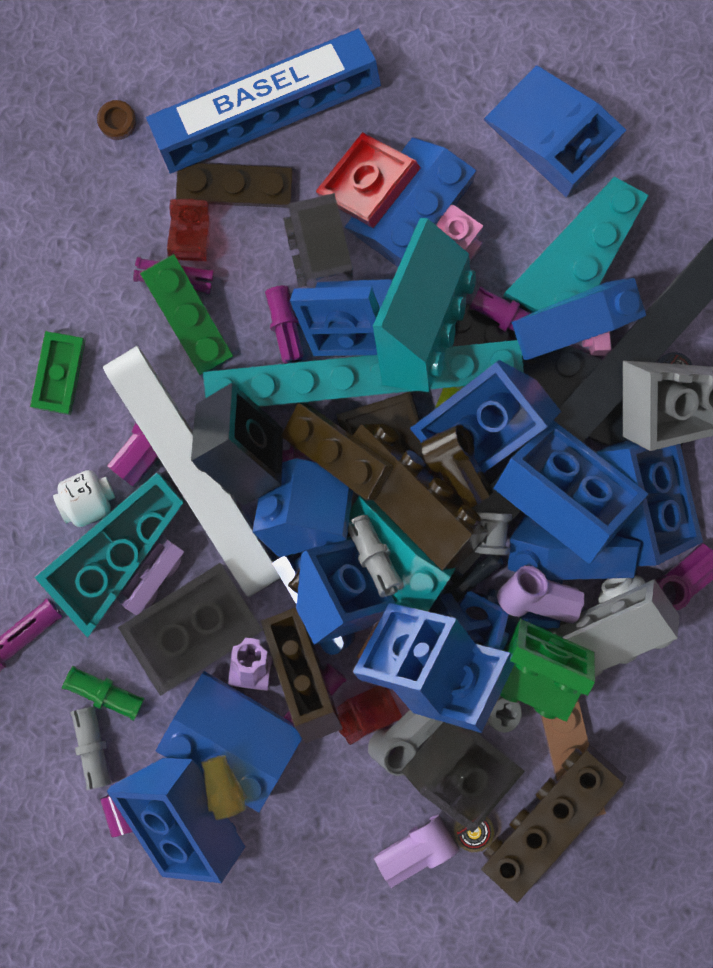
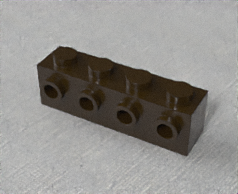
(422, 502)
(553, 822)

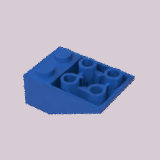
(556, 128)

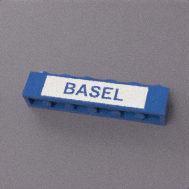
(264, 100)

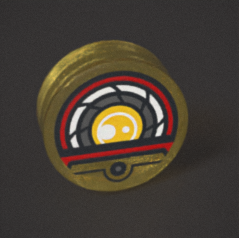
(475, 841)

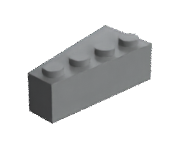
(666, 403)

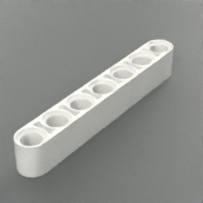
(172, 442)

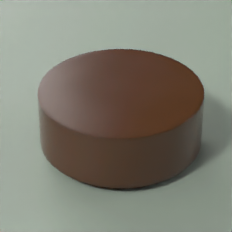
(116, 120)

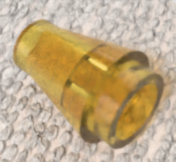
(223, 789)

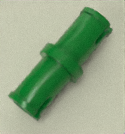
(103, 693)

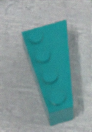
(581, 251)
(105, 558)

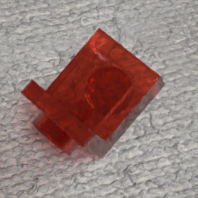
(189, 229)

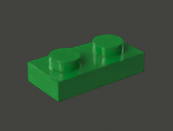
(58, 373)

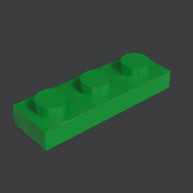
(186, 314)

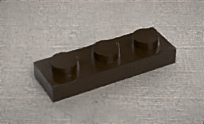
(236, 185)
(337, 451)

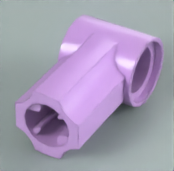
(532, 592)
(250, 665)
(418, 850)

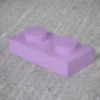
(143, 585)

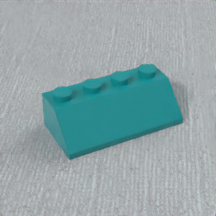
(422, 309)

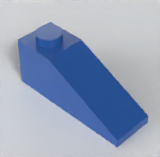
(579, 317)
(538, 548)

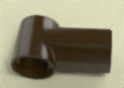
(453, 456)

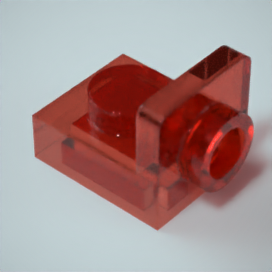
(367, 713)

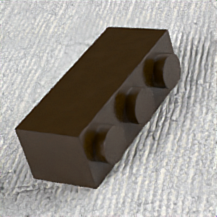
(301, 676)

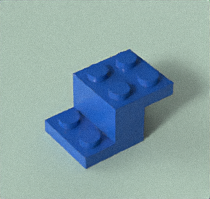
(340, 315)
(434, 666)

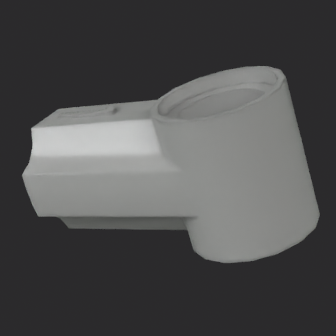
(407, 736)

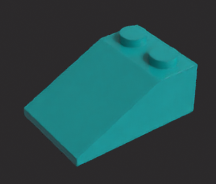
(420, 575)

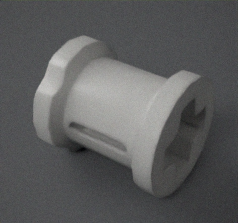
(496, 538)
(505, 715)

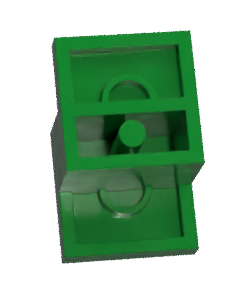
(547, 671)

